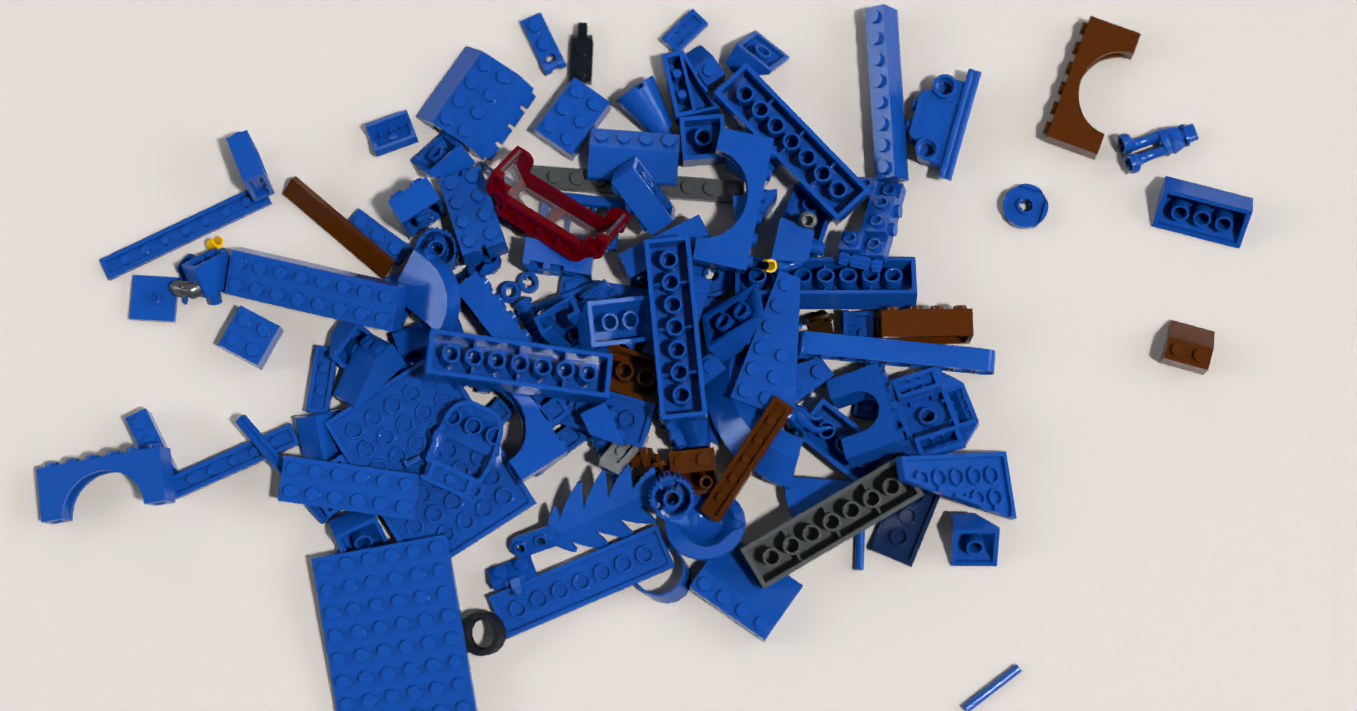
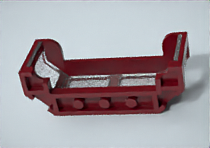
(549, 212)

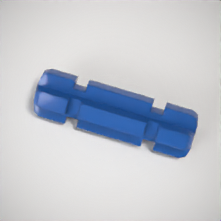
(860, 261)

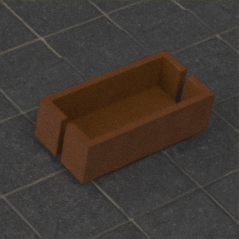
(927, 325)

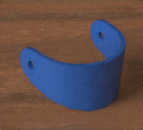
(678, 591)

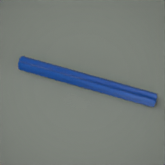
(272, 457)

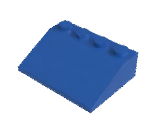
(737, 593)

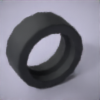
(497, 626)

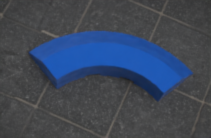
(736, 420)

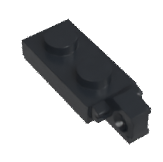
(581, 55)

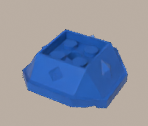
(938, 397)

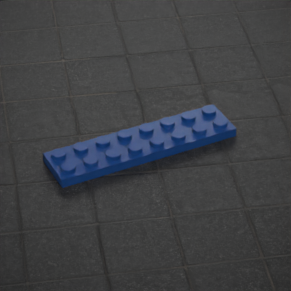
(583, 581)

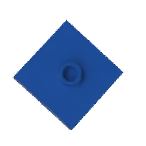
(153, 299)

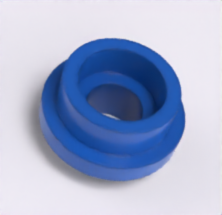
(510, 285)

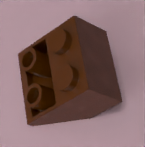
(697, 466)

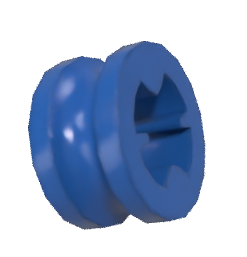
(524, 276)

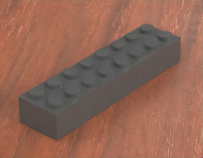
(829, 524)

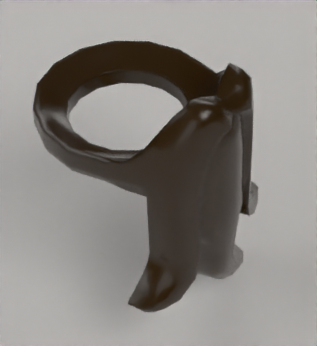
(821, 322)

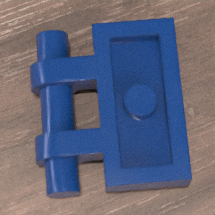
(675, 435)

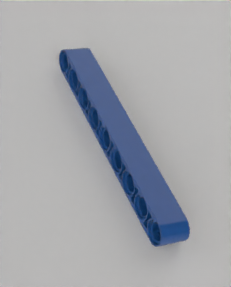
(896, 352)

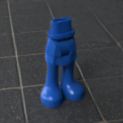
(1169, 141)

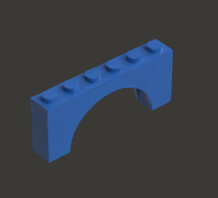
(732, 248)
(539, 444)
(62, 483)

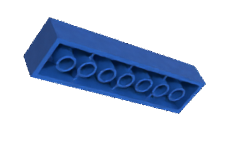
(798, 150)
(837, 286)
(316, 289)
(675, 329)
(517, 366)

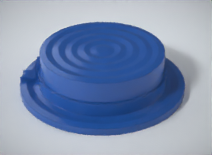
(701, 536)

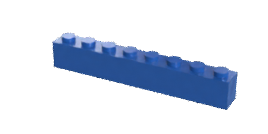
(886, 94)

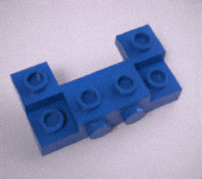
(879, 221)

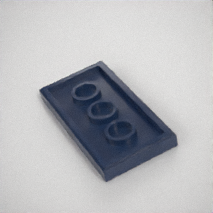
(903, 531)

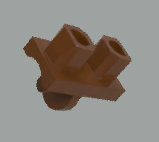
(647, 459)

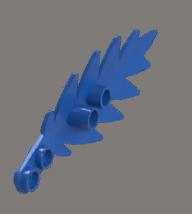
(600, 513)

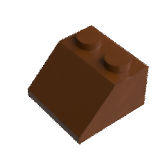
(1188, 347)

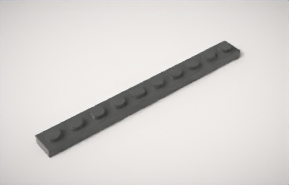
(687, 187)

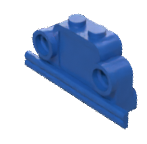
(942, 121)

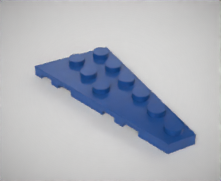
(773, 353)
(969, 478)

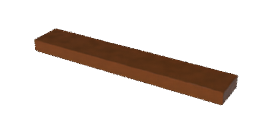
(339, 227)
(747, 459)

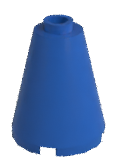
(647, 107)

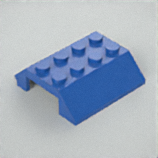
(478, 102)

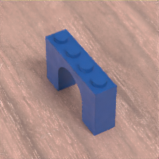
(884, 435)

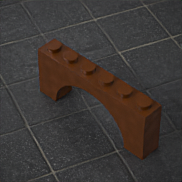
(1068, 126)

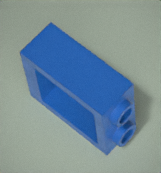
(250, 165)

